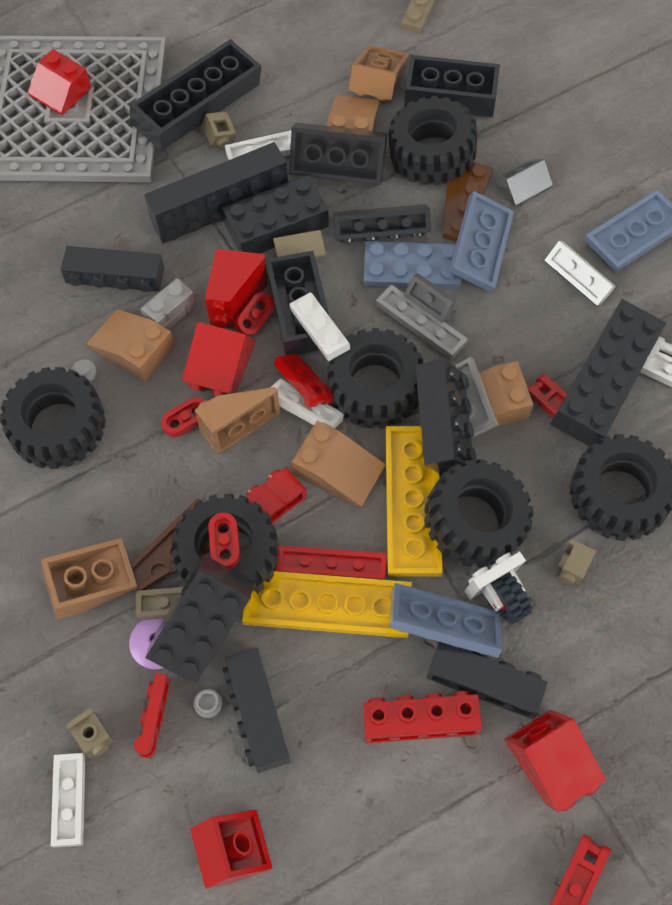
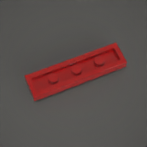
(332, 562)

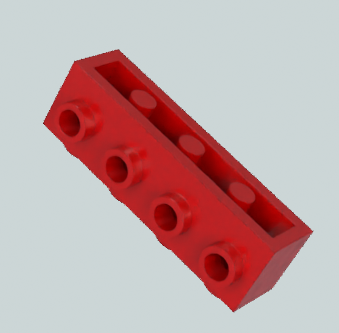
(421, 718)

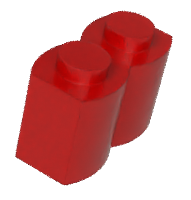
(278, 494)

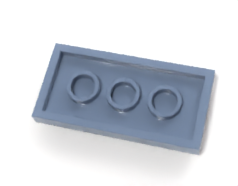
(633, 231)
(481, 241)
(398, 262)
(445, 620)

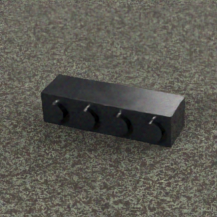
(112, 268)
(491, 681)
(257, 711)

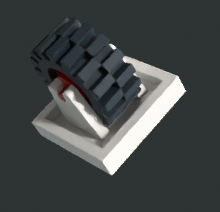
(502, 588)

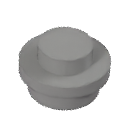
(85, 368)
(208, 703)

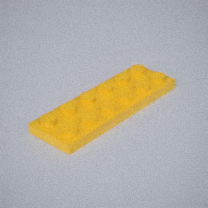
(407, 488)
(324, 604)

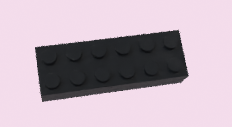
(192, 93)
(200, 197)
(608, 374)

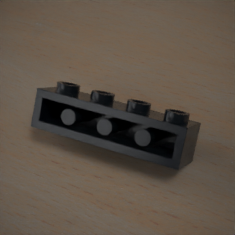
(381, 222)

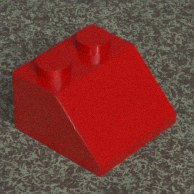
(59, 82)
(230, 848)

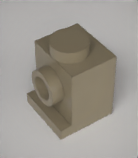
(218, 129)
(575, 563)
(82, 725)

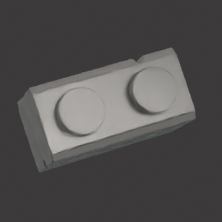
(170, 304)

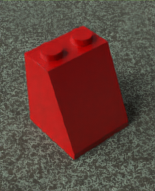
(232, 283)
(217, 359)
(556, 759)

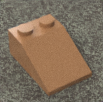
(378, 72)
(354, 112)
(133, 343)
(507, 393)
(235, 416)
(337, 465)
(87, 577)

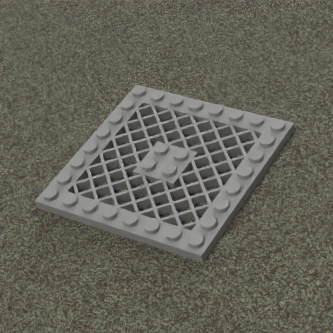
(130, 166)

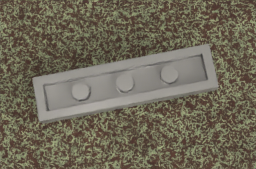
(421, 323)

